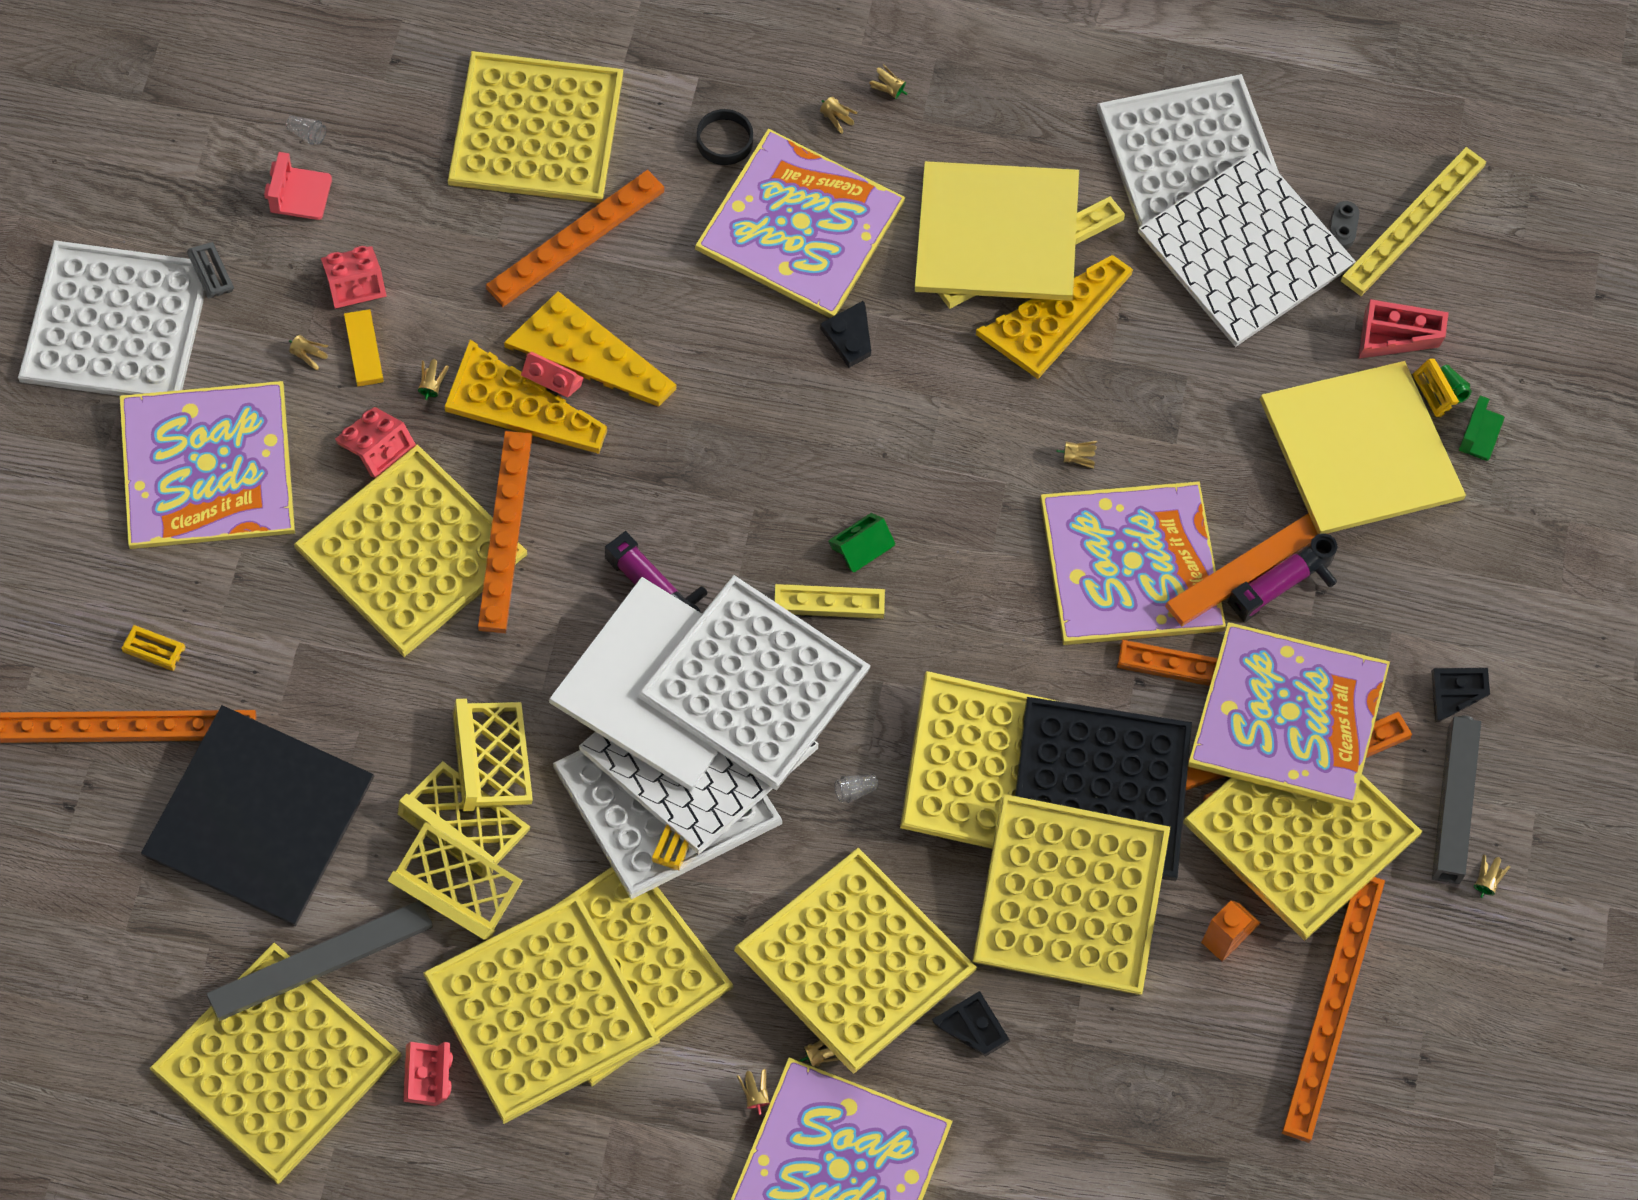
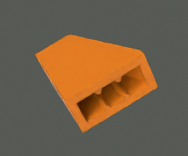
(1229, 930)

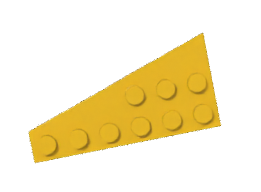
(1045, 327)
(584, 346)
(502, 397)

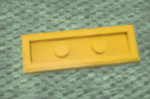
(363, 347)

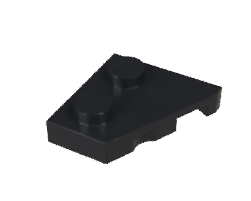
(849, 334)
(1458, 689)
(973, 1025)

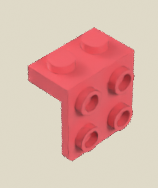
(297, 190)

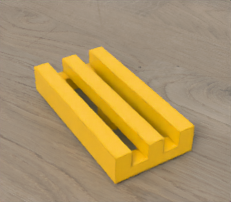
(1437, 384)
(154, 659)
(656, 858)

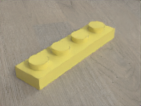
(831, 601)

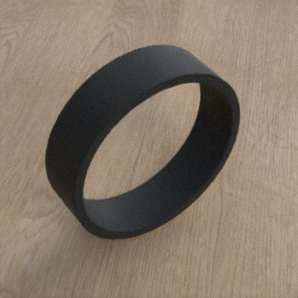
(724, 114)

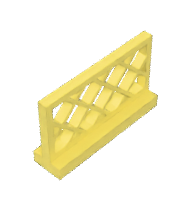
(468, 749)
(417, 814)
(443, 903)

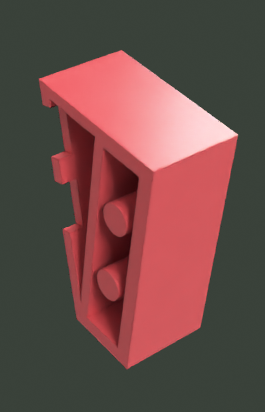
(1400, 329)

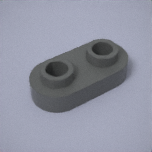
(1345, 223)

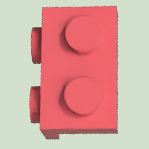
(551, 375)
(427, 1073)

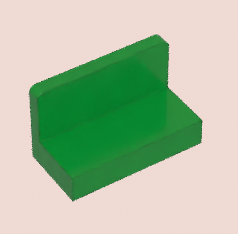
(1481, 431)
(863, 541)

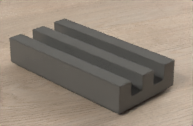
(201, 273)

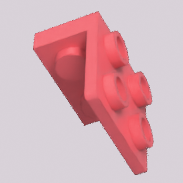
(353, 276)
(377, 440)

